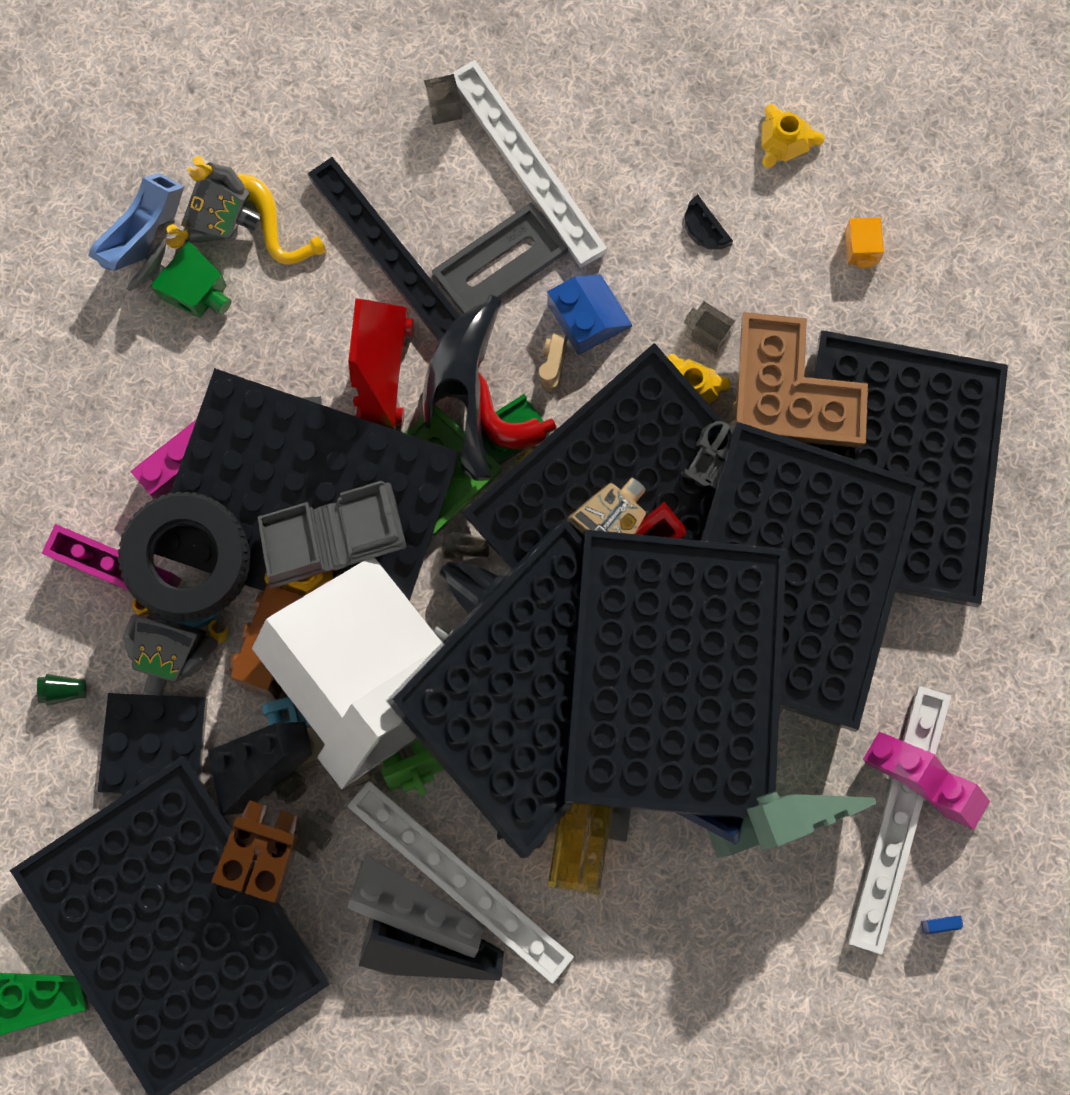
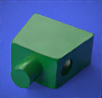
(192, 283)

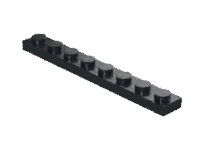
(384, 247)

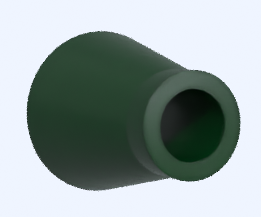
(59, 689)

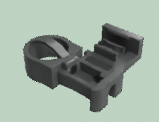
(709, 467)

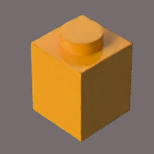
(864, 241)

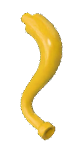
(266, 206)

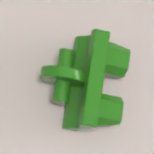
(411, 772)

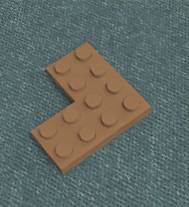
(783, 401)

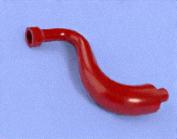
(507, 434)

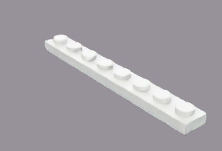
(528, 164)
(896, 830)
(461, 882)

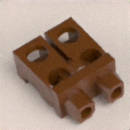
(260, 843)

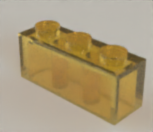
(580, 849)

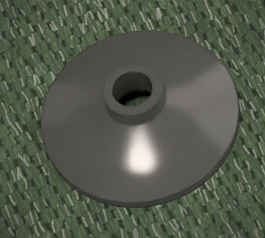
(151, 268)

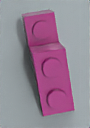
(925, 774)

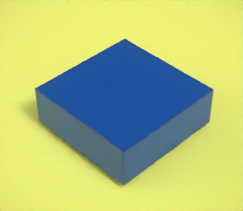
(942, 924)

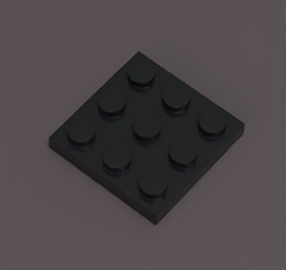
(147, 736)

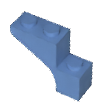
(133, 233)

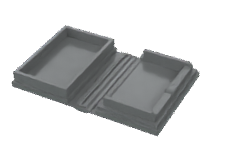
(313, 541)

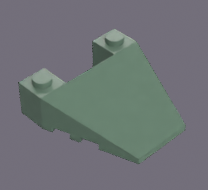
(788, 818)

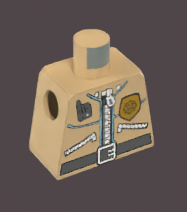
(611, 509)

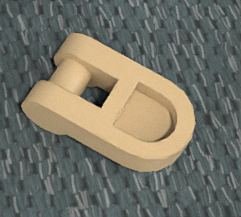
(551, 371)

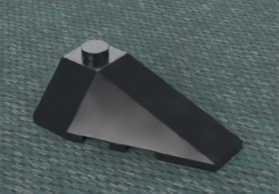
(405, 954)

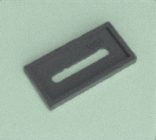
(523, 224)

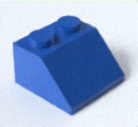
(587, 311)

